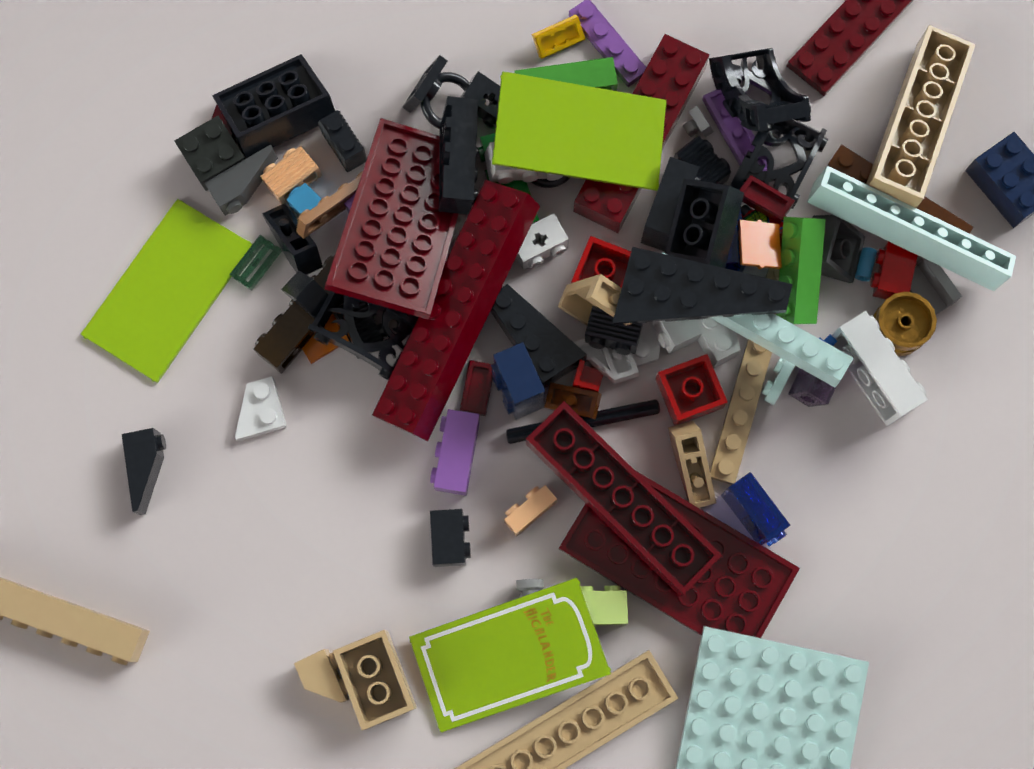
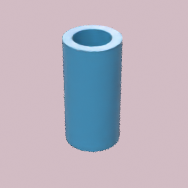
(866, 264)

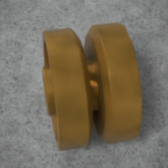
(906, 321)

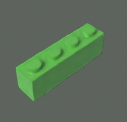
(592, 73)
(802, 267)

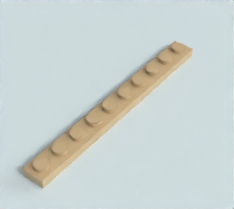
(741, 408)

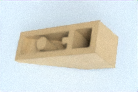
(692, 463)

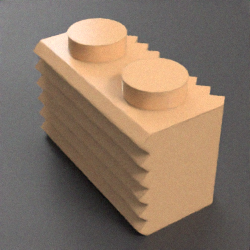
(290, 173)

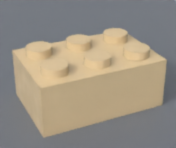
(374, 679)

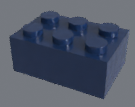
(1007, 178)
(518, 380)

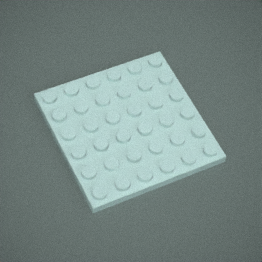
(770, 705)

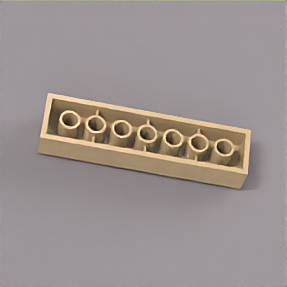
(921, 116)

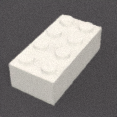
(878, 369)

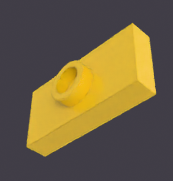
(558, 36)

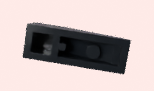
(300, 252)
(143, 463)

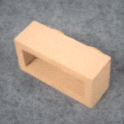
(523, 516)

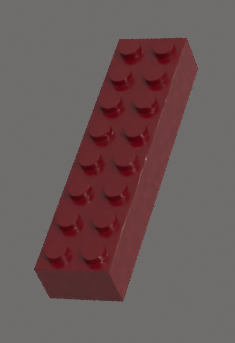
(668, 76)
(623, 499)

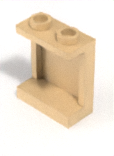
(589, 292)

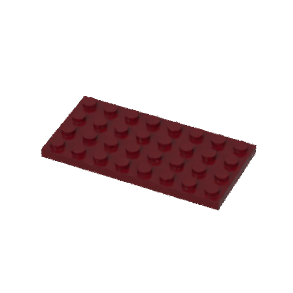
(394, 230)
(732, 596)

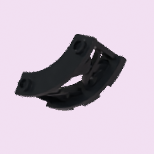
(754, 114)
(801, 139)
(405, 326)

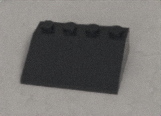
(274, 105)

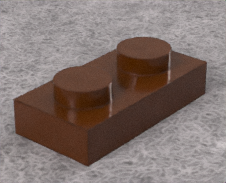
(582, 401)

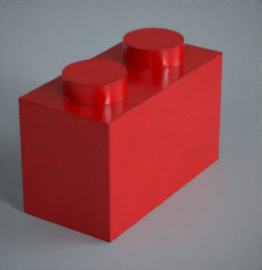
(894, 271)

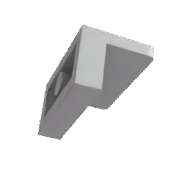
(934, 285)

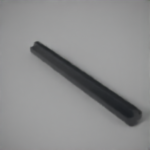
(603, 417)

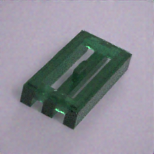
(248, 257)

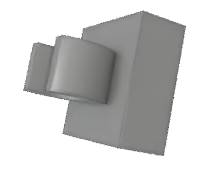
(697, 123)

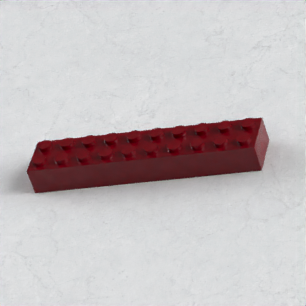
(460, 308)

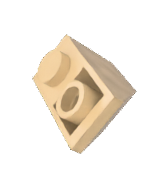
(321, 676)

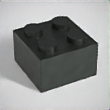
(209, 150)

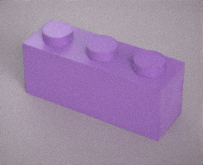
(455, 452)

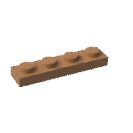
(326, 209)

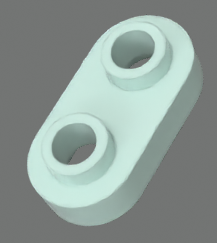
(774, 388)

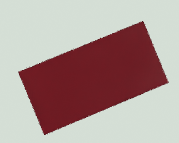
(766, 199)
(477, 388)

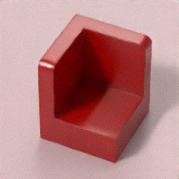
(587, 378)

